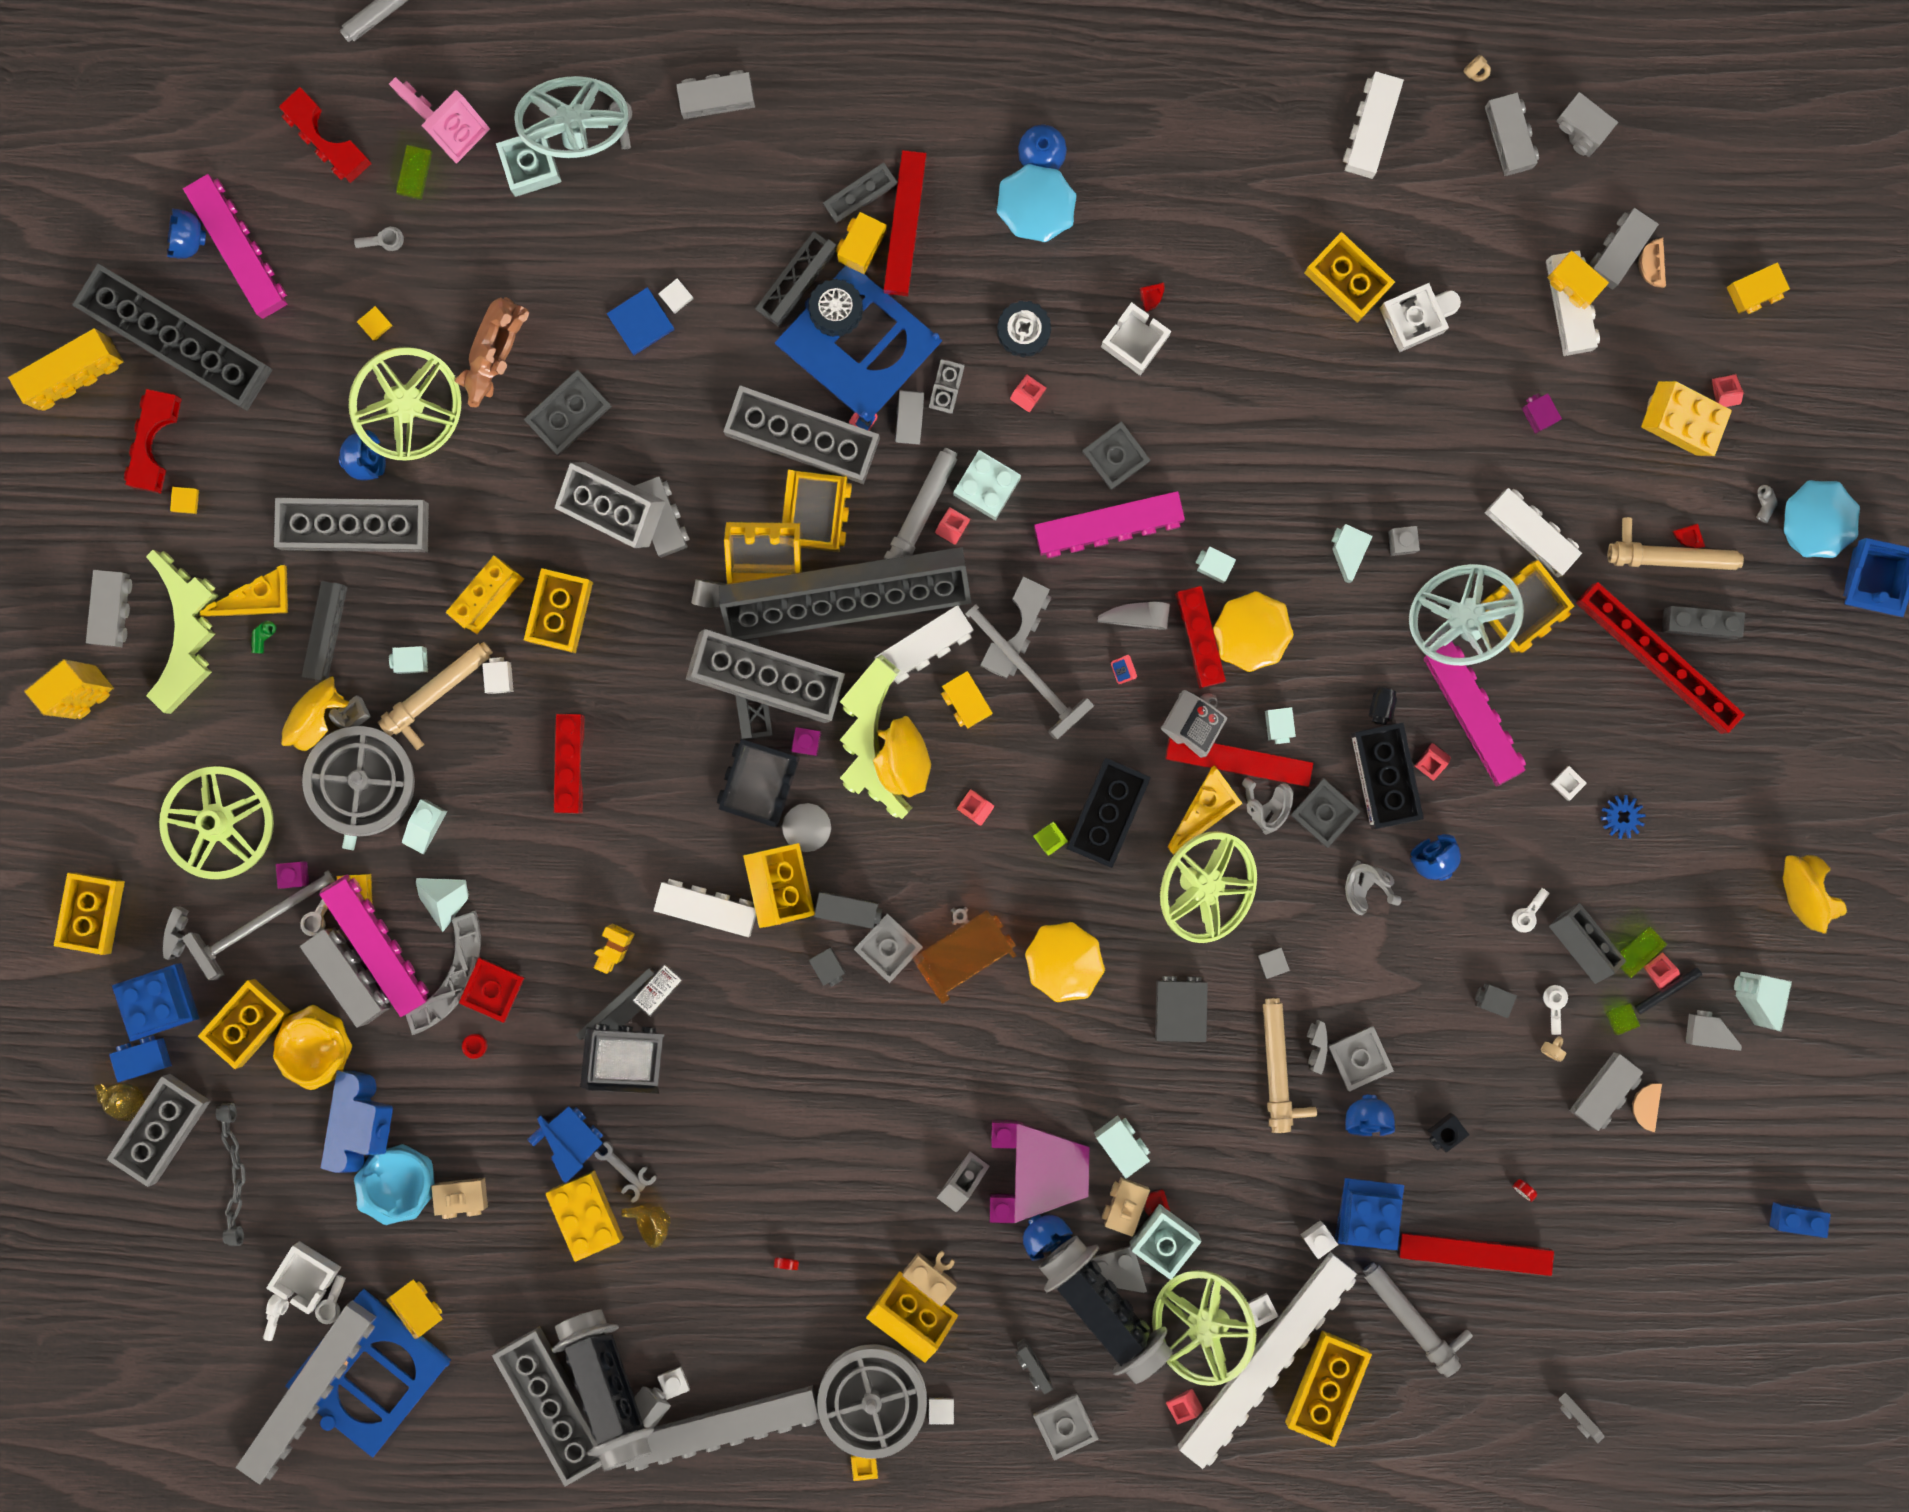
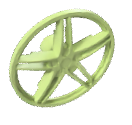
(405, 403)
(216, 822)
(1206, 885)
(1206, 1326)

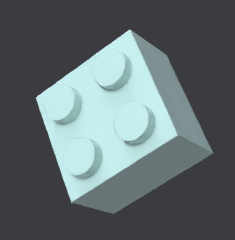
(527, 168)
(987, 485)
(1122, 1147)
(1165, 1242)

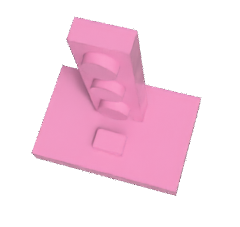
(452, 125)

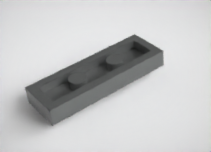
(860, 193)

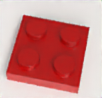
(491, 990)

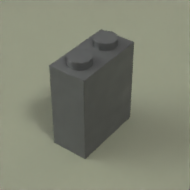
(848, 910)
(1181, 1009)

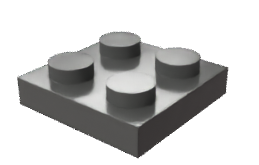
(1116, 455)
(1325, 813)
(1037, 1373)

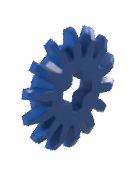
(1623, 806)

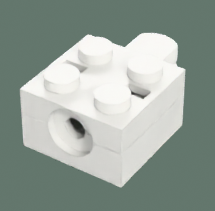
(1420, 316)

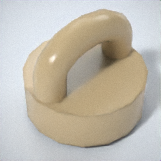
(1475, 66)
(1554, 1050)

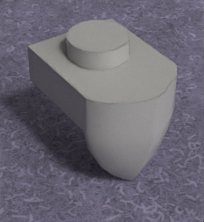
(352, 715)

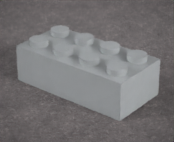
(609, 504)
(346, 976)
(158, 1130)

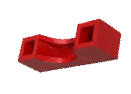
(305, 114)
(157, 411)
(1201, 637)
(568, 751)

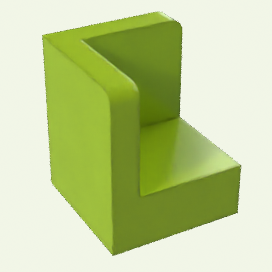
(1050, 838)

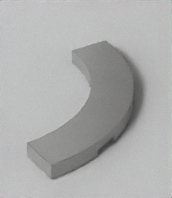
(449, 994)

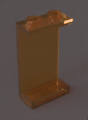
(963, 954)

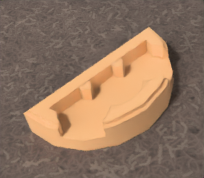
(1652, 263)
(1646, 1105)

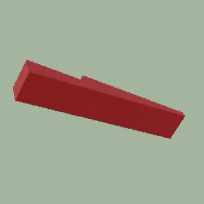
(905, 223)
(1244, 762)
(1477, 1253)

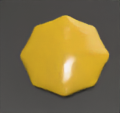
(1253, 631)
(306, 720)
(904, 759)
(1806, 892)
(1064, 962)
(311, 1047)

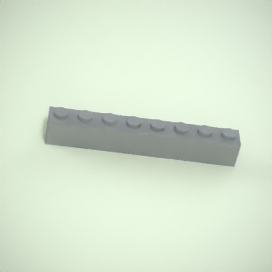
(306, 1391)
(730, 1426)

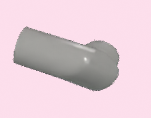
(1768, 502)

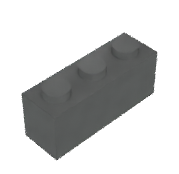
(1703, 622)
(1587, 943)

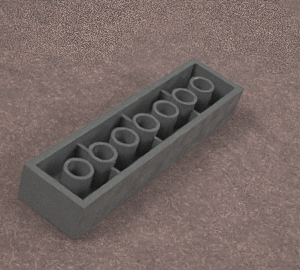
(172, 337)

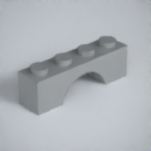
(1029, 599)

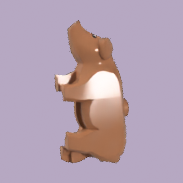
(491, 348)

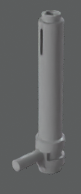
(368, 18)
(904, 542)
(1436, 1349)

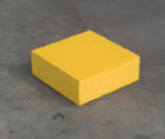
(374, 323)
(184, 500)
(863, 1468)

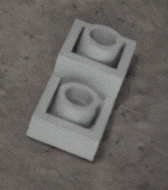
(946, 386)
(909, 417)
(173, 941)
(1318, 1037)

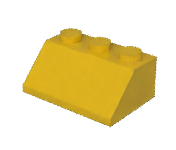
(912, 1317)

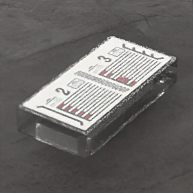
(657, 989)

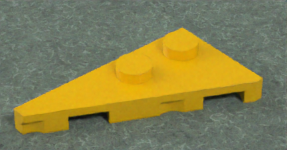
(262, 596)
(1209, 806)

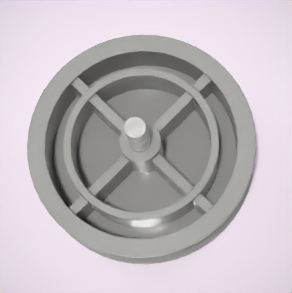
(358, 781)
(872, 1401)

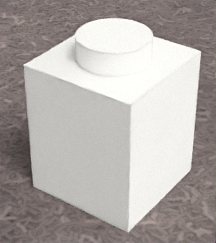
(497, 676)
(1319, 1239)

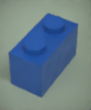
(140, 1059)
(1800, 1220)

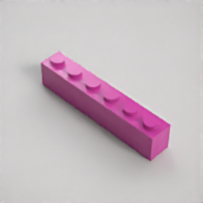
(235, 246)
(1109, 523)
(1476, 716)
(374, 945)

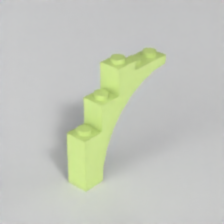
(184, 669)
(862, 739)

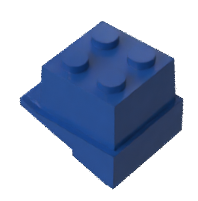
(1878, 577)
(155, 1002)
(569, 1140)
(1370, 1214)

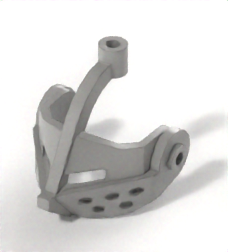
(1279, 804)
(1357, 892)

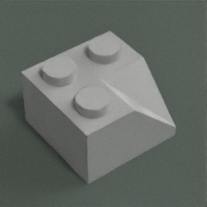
(1585, 124)

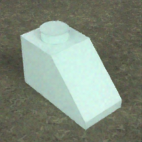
(1349, 550)
(423, 825)

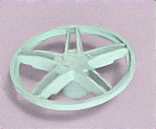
(571, 119)
(1467, 616)

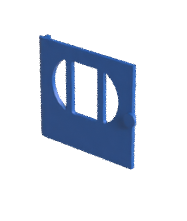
(850, 381)
(428, 1364)

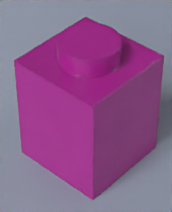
(1541, 412)
(806, 741)
(292, 875)

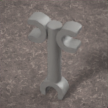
(638, 1182)

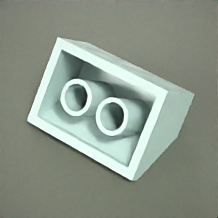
(1763, 998)

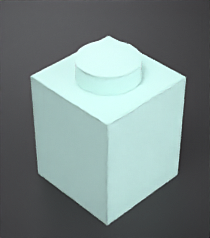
(1215, 564)
(409, 660)
(1280, 725)

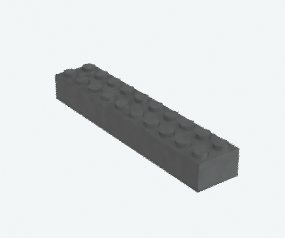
(845, 594)

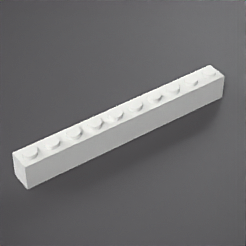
(1268, 1359)

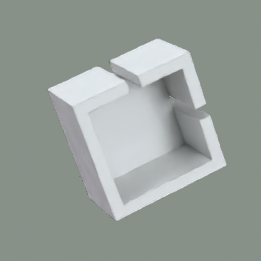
(1135, 341)
(305, 1274)

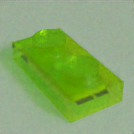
(414, 172)
(1641, 951)

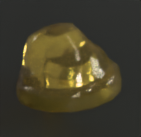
(120, 1100)
(651, 1222)

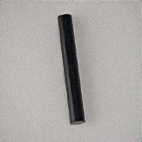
(1668, 990)

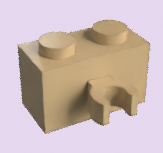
(459, 1197)
(1125, 1206)
(930, 1277)

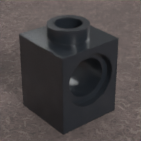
(1458, 1133)

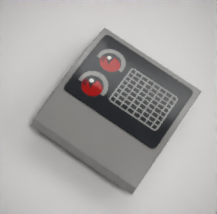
(1194, 723)

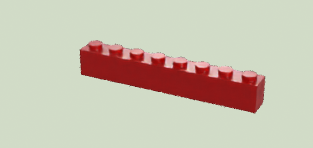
(1660, 658)

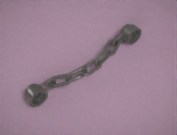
(227, 1114)

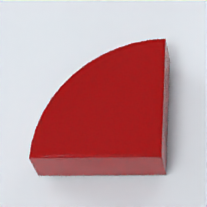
(1151, 296)
(1690, 536)

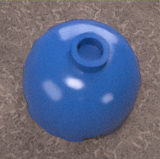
(1042, 147)
(184, 234)
(360, 460)
(1436, 859)
(1369, 1116)
(1044, 1235)

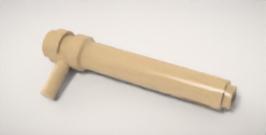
(1637, 554)
(405, 712)
(1279, 1104)

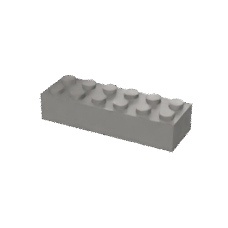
(801, 434)
(351, 525)
(765, 676)
(549, 1404)

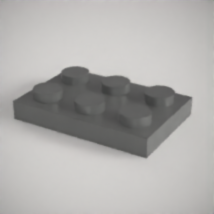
(567, 412)

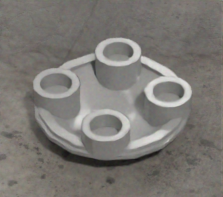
(807, 826)

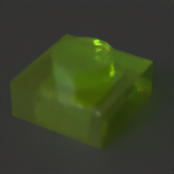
(1623, 1019)

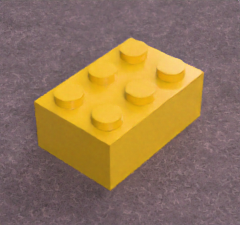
(1349, 277)
(1686, 418)
(558, 610)
(779, 885)
(89, 913)
(244, 1023)
(584, 1216)

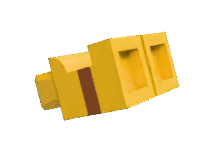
(615, 949)

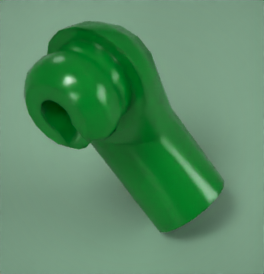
(260, 634)

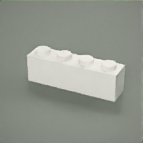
(1373, 125)
(1574, 323)
(1533, 532)
(927, 642)
(705, 908)

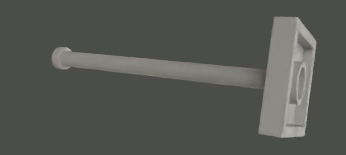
(1067, 715)
(206, 955)

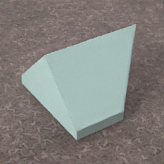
(442, 898)

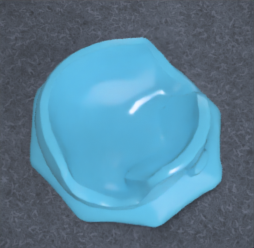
(1036, 203)
(1821, 519)
(394, 1185)

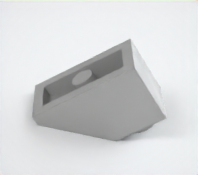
(1710, 1032)
(963, 1182)

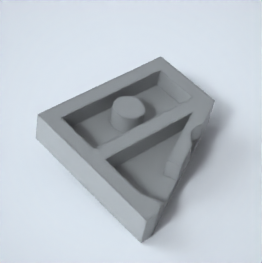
(1122, 1269)
(1585, 1425)

